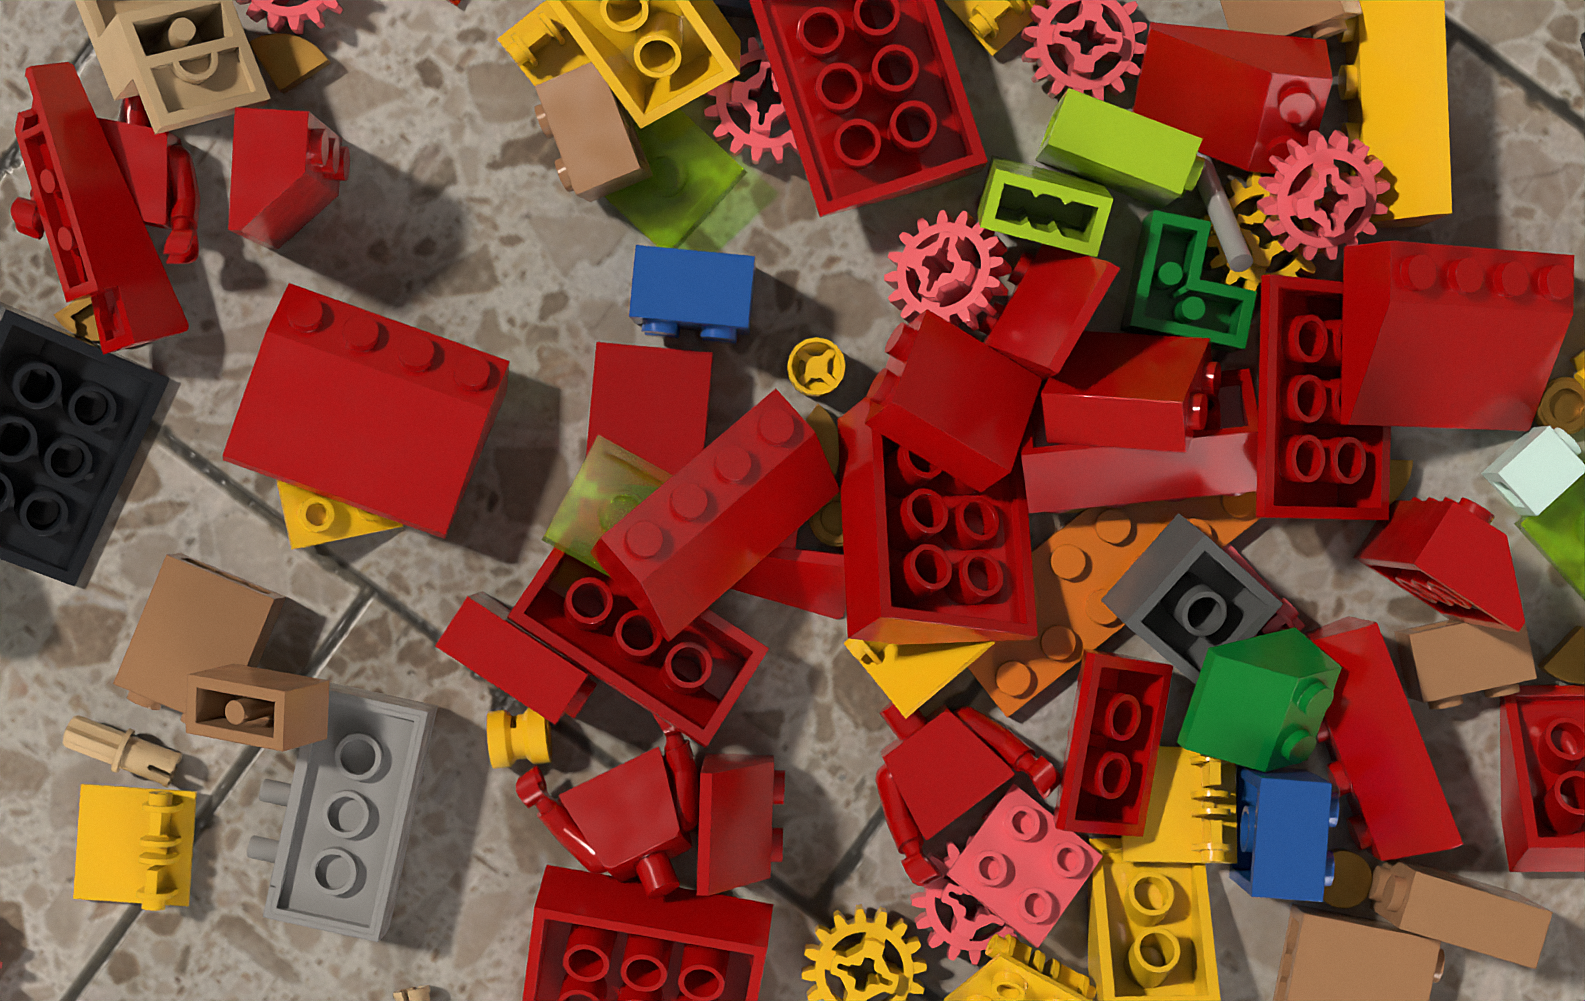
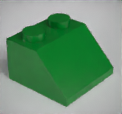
(1260, 701)

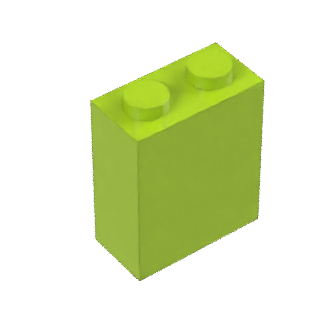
(1120, 149)
(1044, 206)

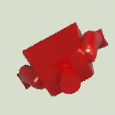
(157, 175)
(944, 769)
(627, 816)

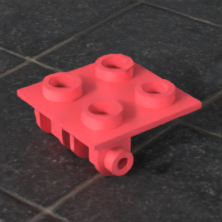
(1024, 865)

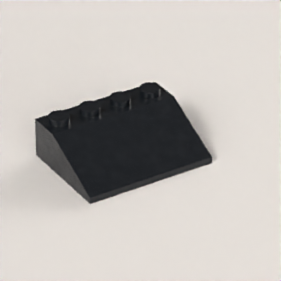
(64, 440)

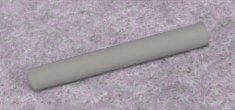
(1223, 217)

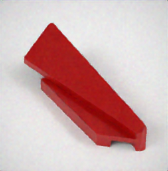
(91, 215)
(799, 579)

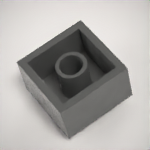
(1189, 597)

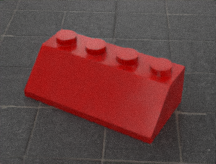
(1083, 476)
(718, 515)
(1447, 560)
(599, 628)
(1379, 749)

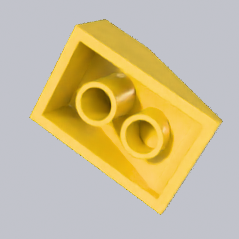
(654, 50)
(1149, 930)

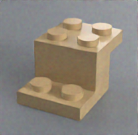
(176, 54)

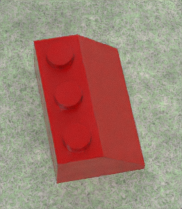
(282, 173)
(1112, 744)

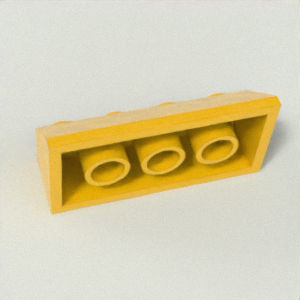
(1401, 104)

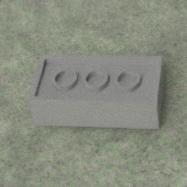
(348, 815)

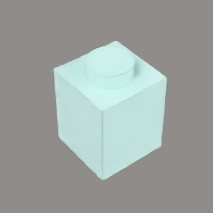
(1536, 469)

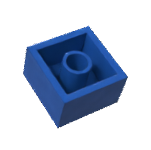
(692, 292)
(1284, 833)

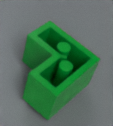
(1167, 288)

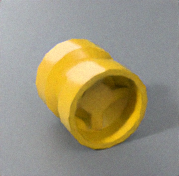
(816, 360)
(518, 737)

